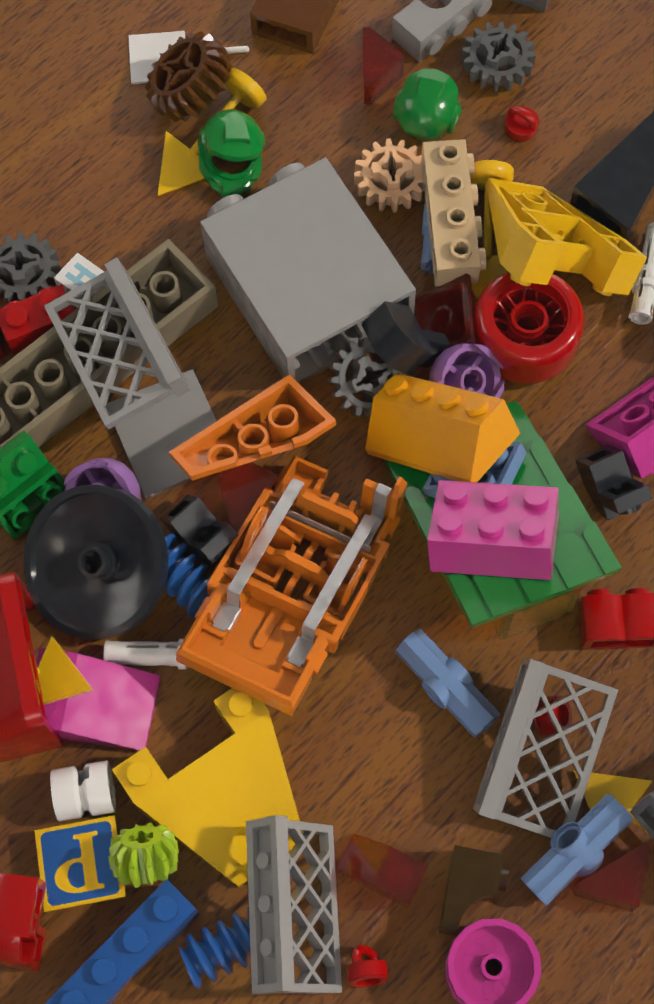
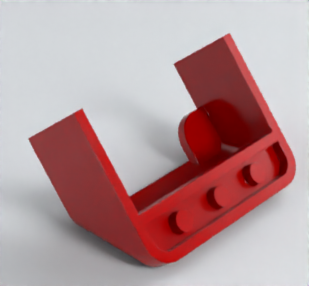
(22, 707)

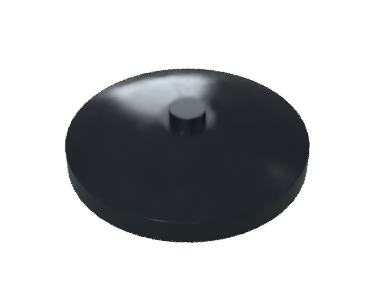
(95, 562)

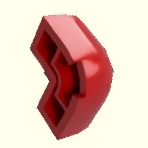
(19, 921)

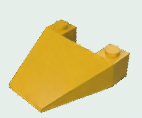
(546, 234)
(219, 790)

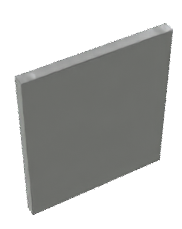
(160, 429)

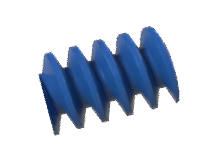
(183, 579)
(217, 950)

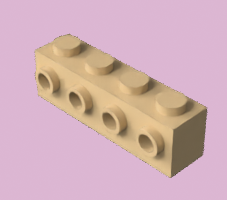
(450, 211)

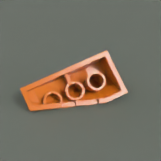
(263, 426)

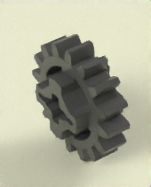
(498, 56)
(24, 269)
(358, 366)

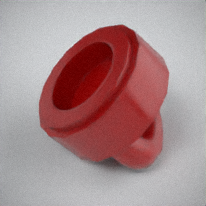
(521, 123)
(543, 723)
(366, 972)

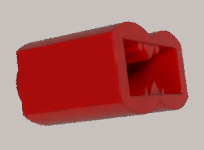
(617, 620)

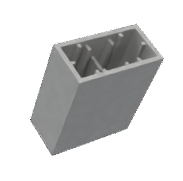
(303, 266)

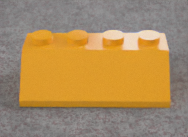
(439, 428)

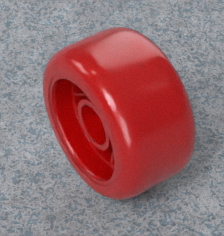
(530, 327)

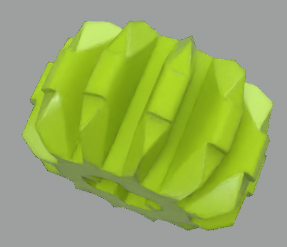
(143, 854)

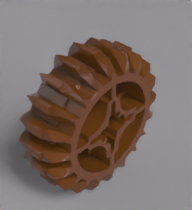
(188, 76)

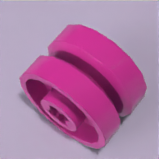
(503, 944)

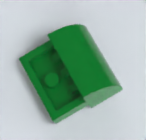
(25, 484)

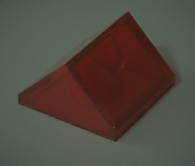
(449, 311)

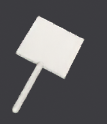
(146, 50)

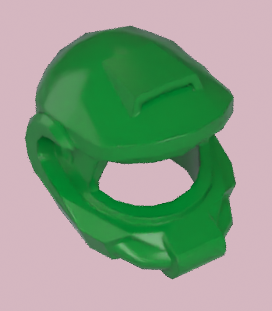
(428, 105)
(233, 138)

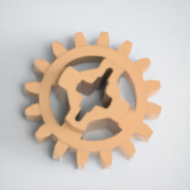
(376, 183)

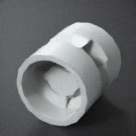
(83, 791)

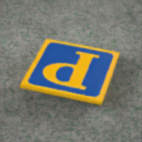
(77, 863)

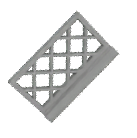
(147, 337)
(512, 738)
(274, 907)

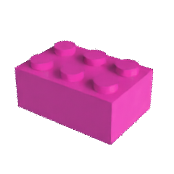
(494, 529)

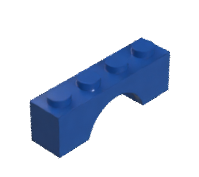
(129, 948)

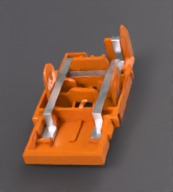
(265, 638)

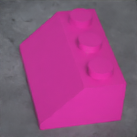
(630, 428)

